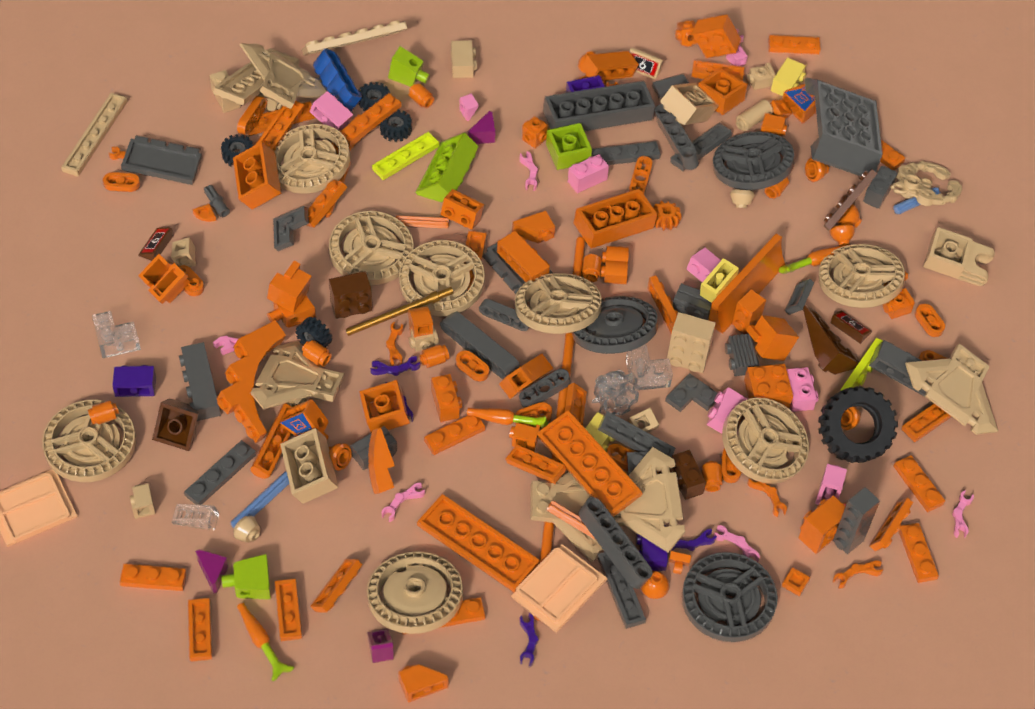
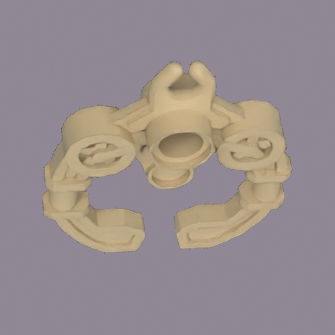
(913, 186)

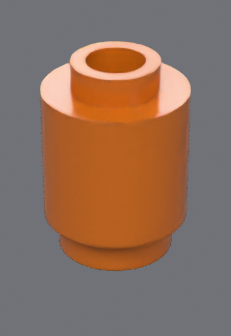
(421, 95)
(777, 189)
(591, 267)
(316, 353)
(434, 356)
(103, 412)
(713, 476)

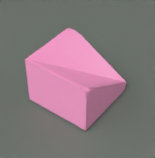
(468, 106)

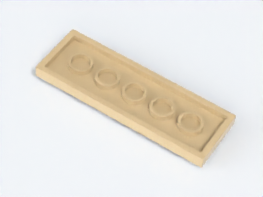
(359, 36)
(245, 82)

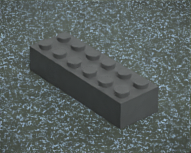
(600, 107)

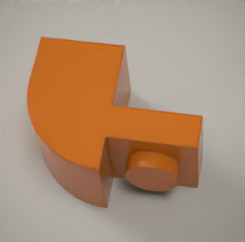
(420, 321)

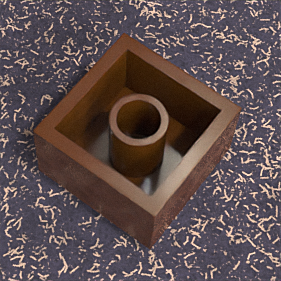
(350, 295)

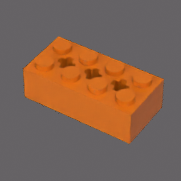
(615, 218)

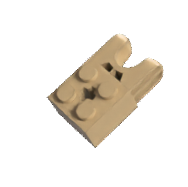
(957, 257)

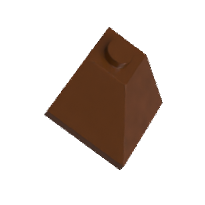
(175, 424)

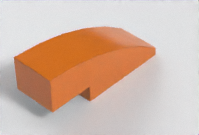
(379, 461)

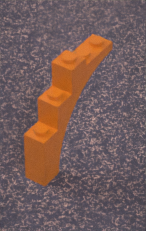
(241, 374)

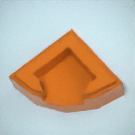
(204, 213)

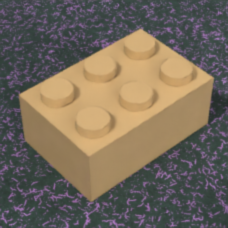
(688, 103)
(690, 342)
(309, 466)

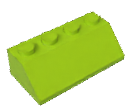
(447, 167)

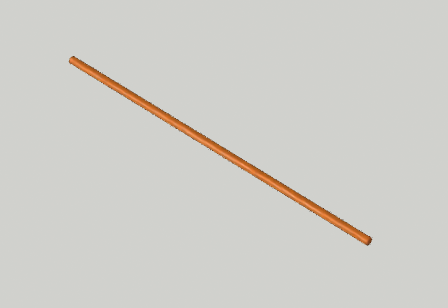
(566, 364)

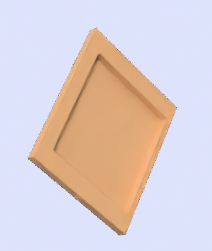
(33, 507)
(558, 587)

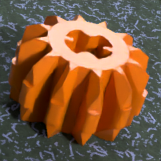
(667, 215)

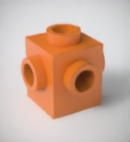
(684, 33)
(534, 132)

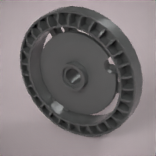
(753, 160)
(619, 326)
(733, 611)

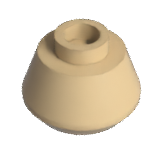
(742, 197)
(247, 529)

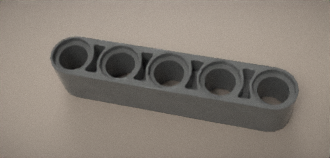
(677, 138)
(480, 344)
(615, 543)

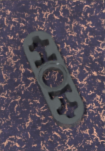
(502, 314)
(546, 381)

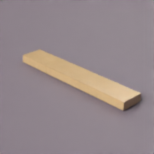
(94, 134)

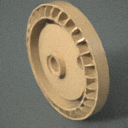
(311, 162)
(371, 231)
(453, 270)
(861, 275)
(558, 303)
(765, 440)
(87, 459)
(416, 593)

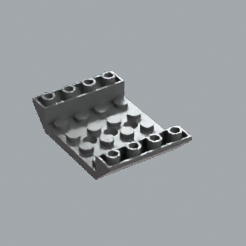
(846, 129)

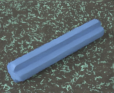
(909, 203)

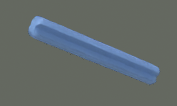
(263, 499)

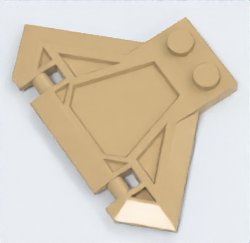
(281, 77)
(294, 377)
(956, 388)
(571, 496)
(658, 503)

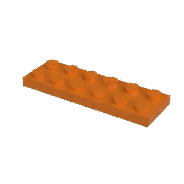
(589, 463)
(478, 542)

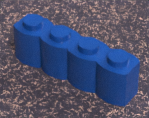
(336, 79)

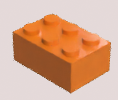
(256, 175)

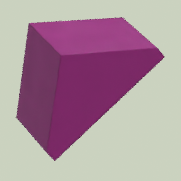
(483, 130)
(213, 568)
(380, 645)

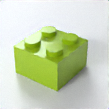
(568, 145)

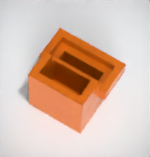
(164, 279)
(289, 289)
(773, 337)

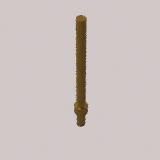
(433, 297)

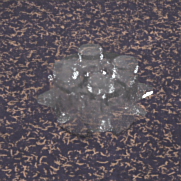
(616, 392)

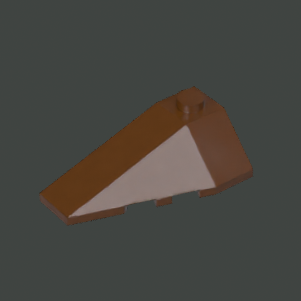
(826, 346)

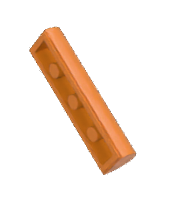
(271, 448)

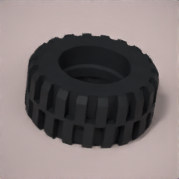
(883, 424)

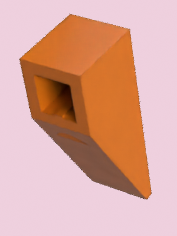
(525, 375)

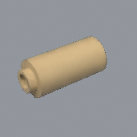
(753, 115)

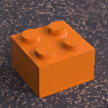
(716, 36)
(724, 90)
(769, 383)
(384, 406)
(821, 524)

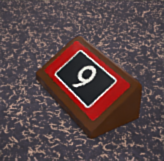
(156, 243)
(850, 326)

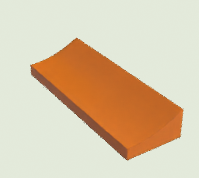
(753, 276)

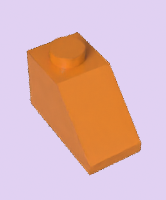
(535, 227)
(421, 681)

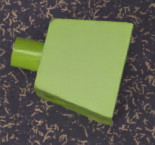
(407, 68)
(250, 578)

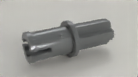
(216, 201)

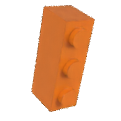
(610, 65)
(522, 257)

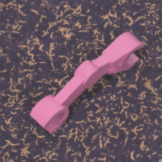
(528, 162)
(411, 493)
(957, 514)
(738, 540)

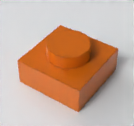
(780, 108)
(796, 581)

